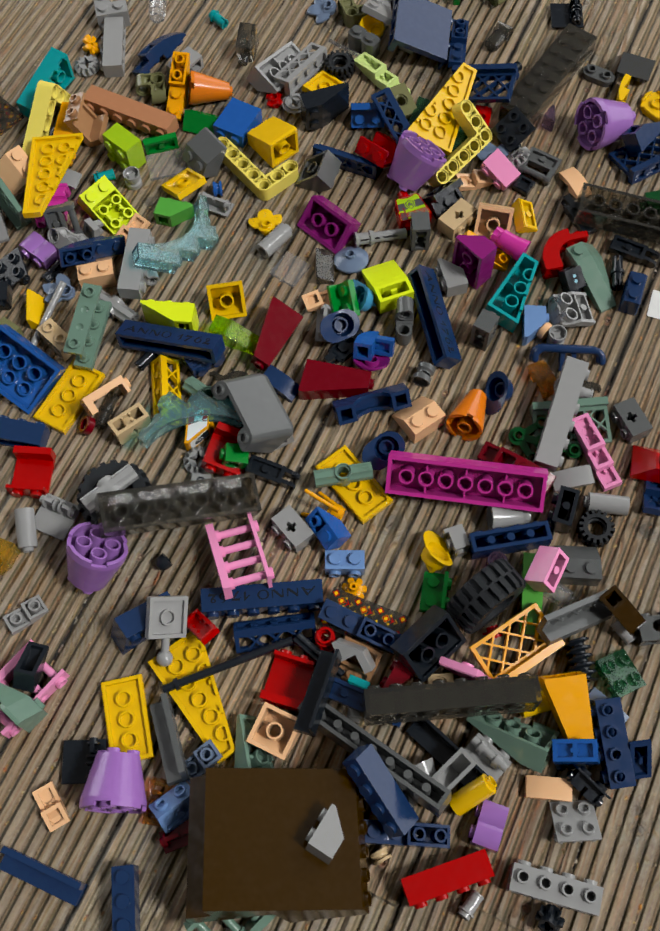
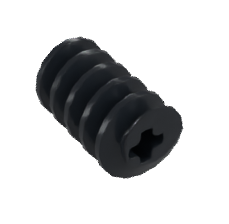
(579, 657)

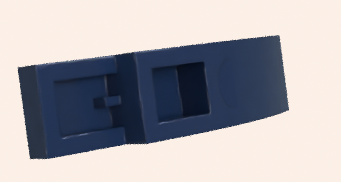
(458, 42)
(158, 48)
(91, 249)
(358, 625)
(420, 836)

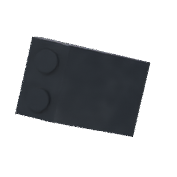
(323, 105)

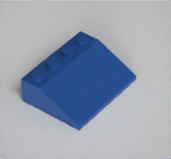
(25, 370)

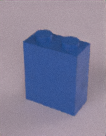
(237, 121)

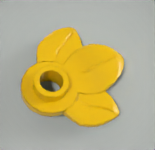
(265, 221)

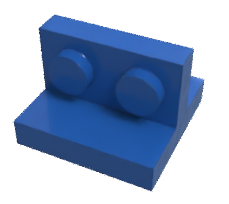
(365, 116)

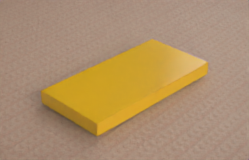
(63, 402)
(361, 497)
(127, 715)

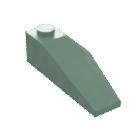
(594, 273)
(21, 708)
(524, 742)
(245, 753)

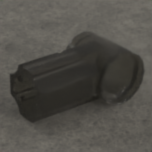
(501, 33)

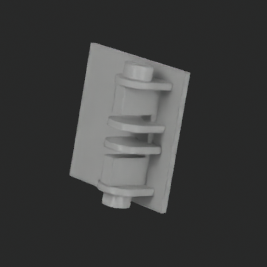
(55, 516)
(574, 821)

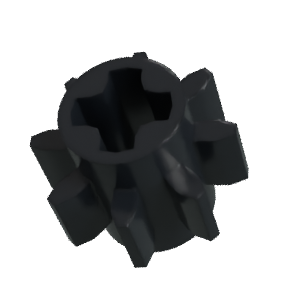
(549, 918)

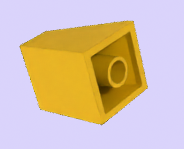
(274, 140)

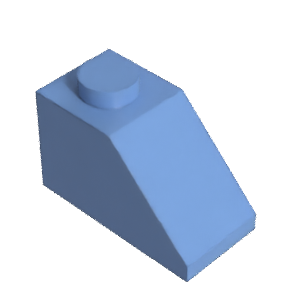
(532, 320)

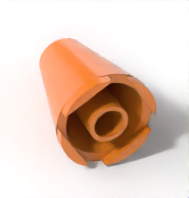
(207, 89)
(468, 416)

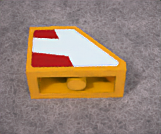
(197, 433)

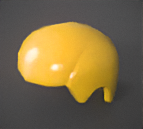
(373, 25)

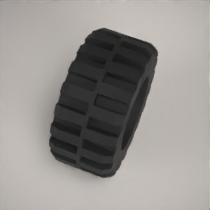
(91, 480)
(485, 595)

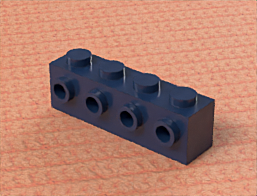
(510, 539)
(613, 743)
(380, 791)

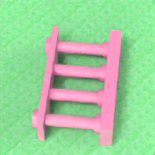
(224, 568)
(6, 675)

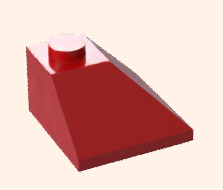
(645, 464)

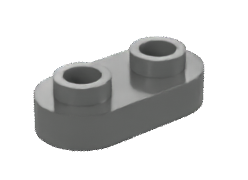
(598, 75)

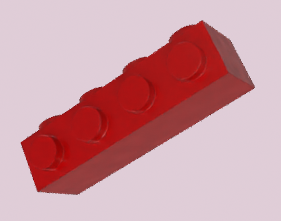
(447, 878)

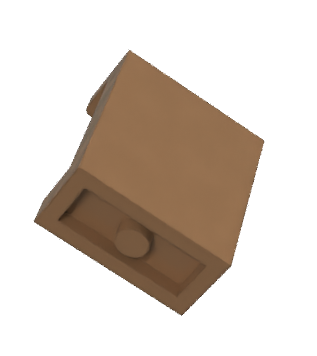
(84, 120)

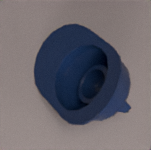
(339, 325)
(498, 390)
(379, 448)

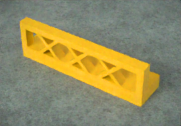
(159, 378)

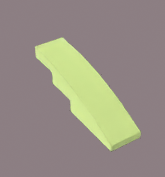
(376, 71)

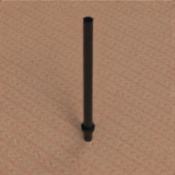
(177, 683)

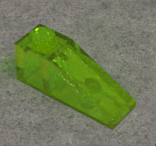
(234, 334)

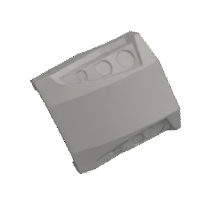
(570, 309)

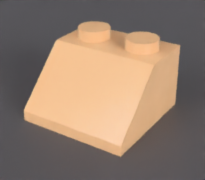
(14, 169)
(492, 216)
(99, 272)
(420, 419)
(274, 731)

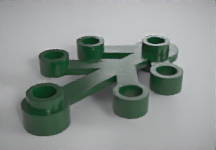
(526, 438)

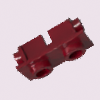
(175, 839)

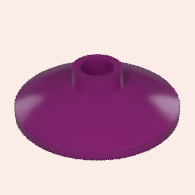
(377, 363)

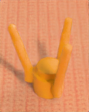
(334, 508)

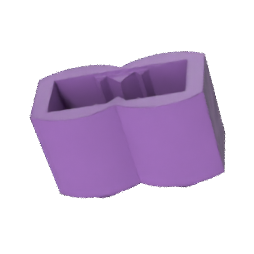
(39, 250)
(489, 825)

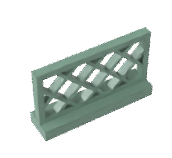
(12, 207)
(586, 405)

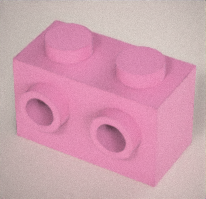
(500, 170)
(546, 569)

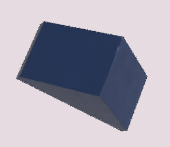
(641, 758)

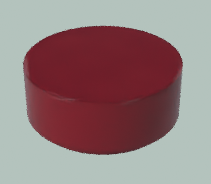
(87, 425)

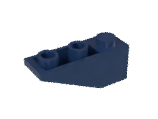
(640, 136)

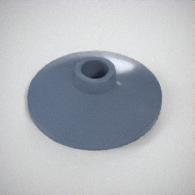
(351, 259)

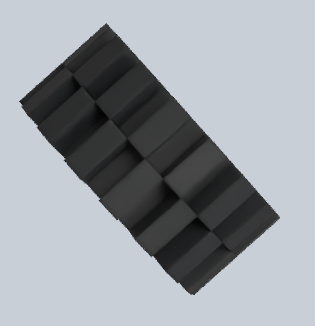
(340, 58)
(601, 519)

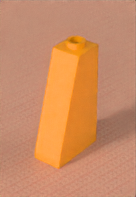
(569, 703)

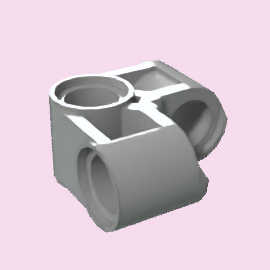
(62, 236)

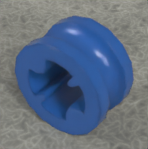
(217, 188)

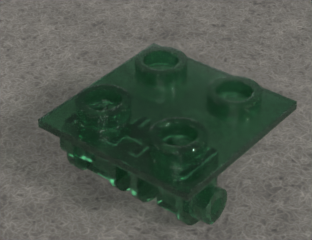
(619, 673)

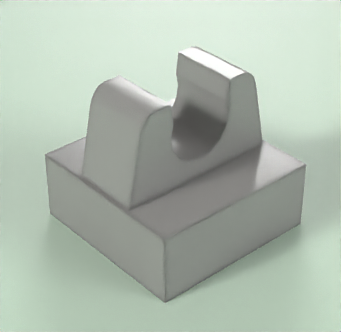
(93, 228)

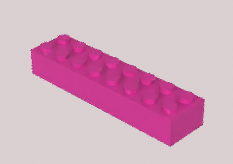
(466, 481)

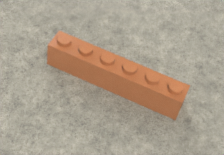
(130, 112)

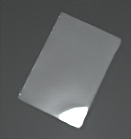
(166, 164)

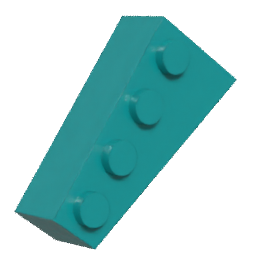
(53, 69)
(512, 293)

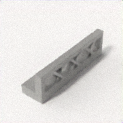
(306, 69)

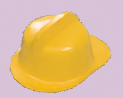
(435, 552)

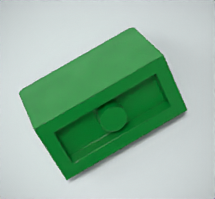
(195, 121)
(161, 143)

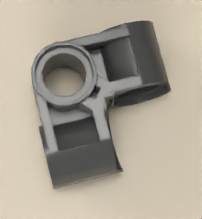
(404, 320)

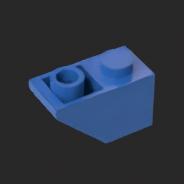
(327, 529)

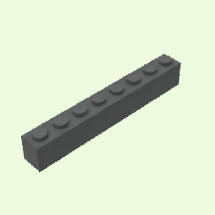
(408, 777)

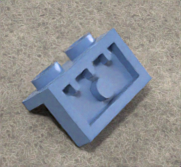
(345, 563)
(172, 807)

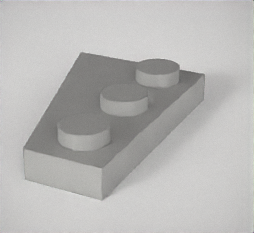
(379, 9)

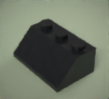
(426, 641)

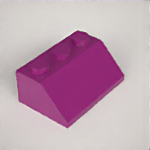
(328, 223)
(476, 257)

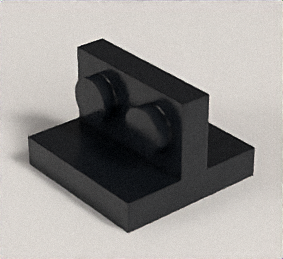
(443, 197)

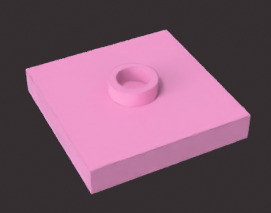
(462, 669)

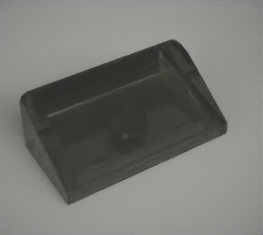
(324, 266)

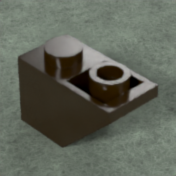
(622, 609)

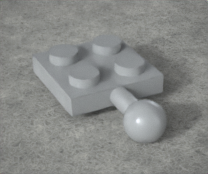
(165, 620)

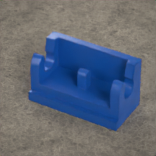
(575, 751)

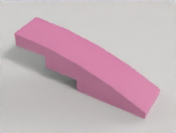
(595, 452)

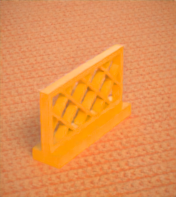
(522, 663)

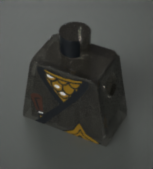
(246, 49)

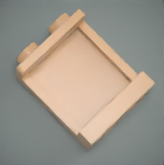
(87, 402)

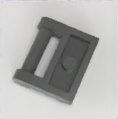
(543, 162)
(55, 217)

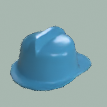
(364, 296)

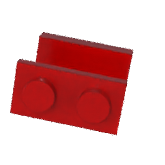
(378, 151)
(221, 435)
(32, 471)
(287, 680)

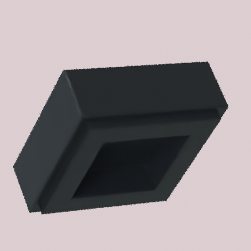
(523, 185)

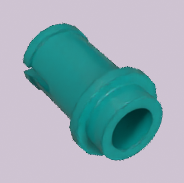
(215, 17)
(108, 173)

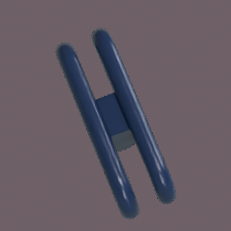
(562, 349)

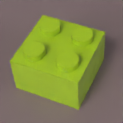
(123, 147)

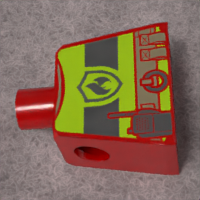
(406, 205)

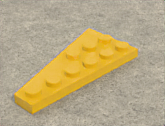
(437, 120)
(47, 165)
(200, 699)

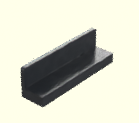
(318, 693)
(438, 746)

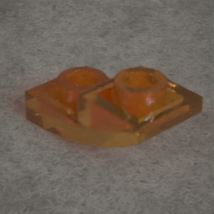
(545, 379)

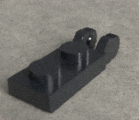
(634, 251)
(271, 472)

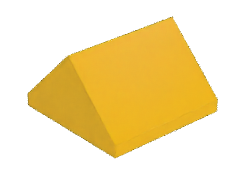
(227, 299)

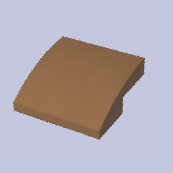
(352, 666)

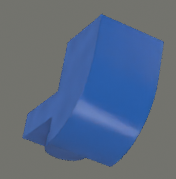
(372, 343)

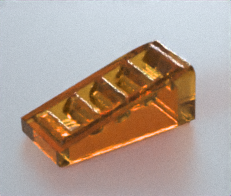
(152, 782)

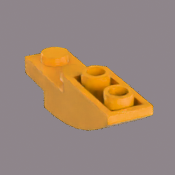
(178, 84)

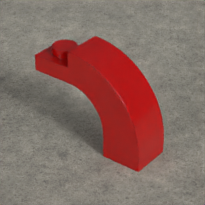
(555, 245)

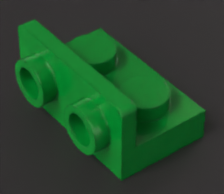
(343, 297)
(435, 590)

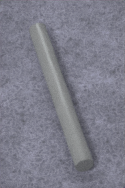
(49, 310)

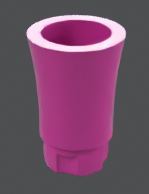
(510, 243)

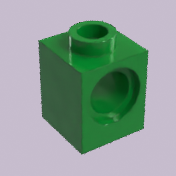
(233, 456)

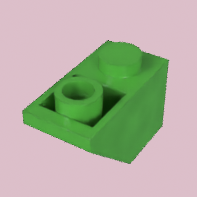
(172, 212)

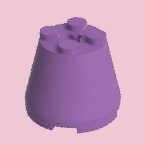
(602, 122)
(415, 161)
(93, 559)
(115, 783)

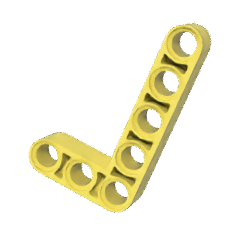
(45, 99)
(465, 115)
(261, 185)

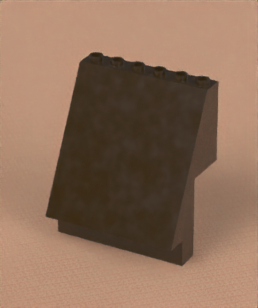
(252, 844)

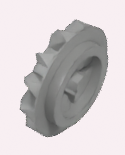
(93, 66)
(287, 104)
(519, 156)
(190, 464)

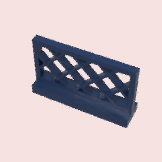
(494, 73)
(641, 169)

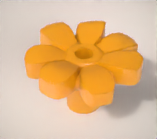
(90, 45)
(354, 587)

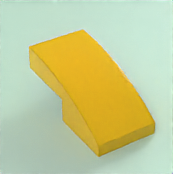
(623, 89)

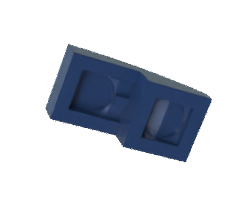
(282, 383)
(651, 498)

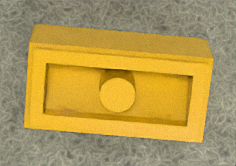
(524, 216)
(34, 308)

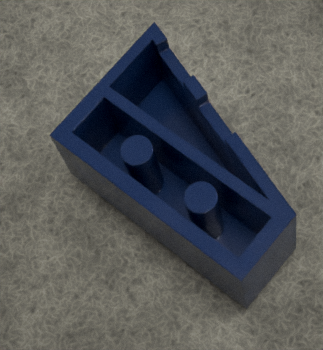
(129, 627)

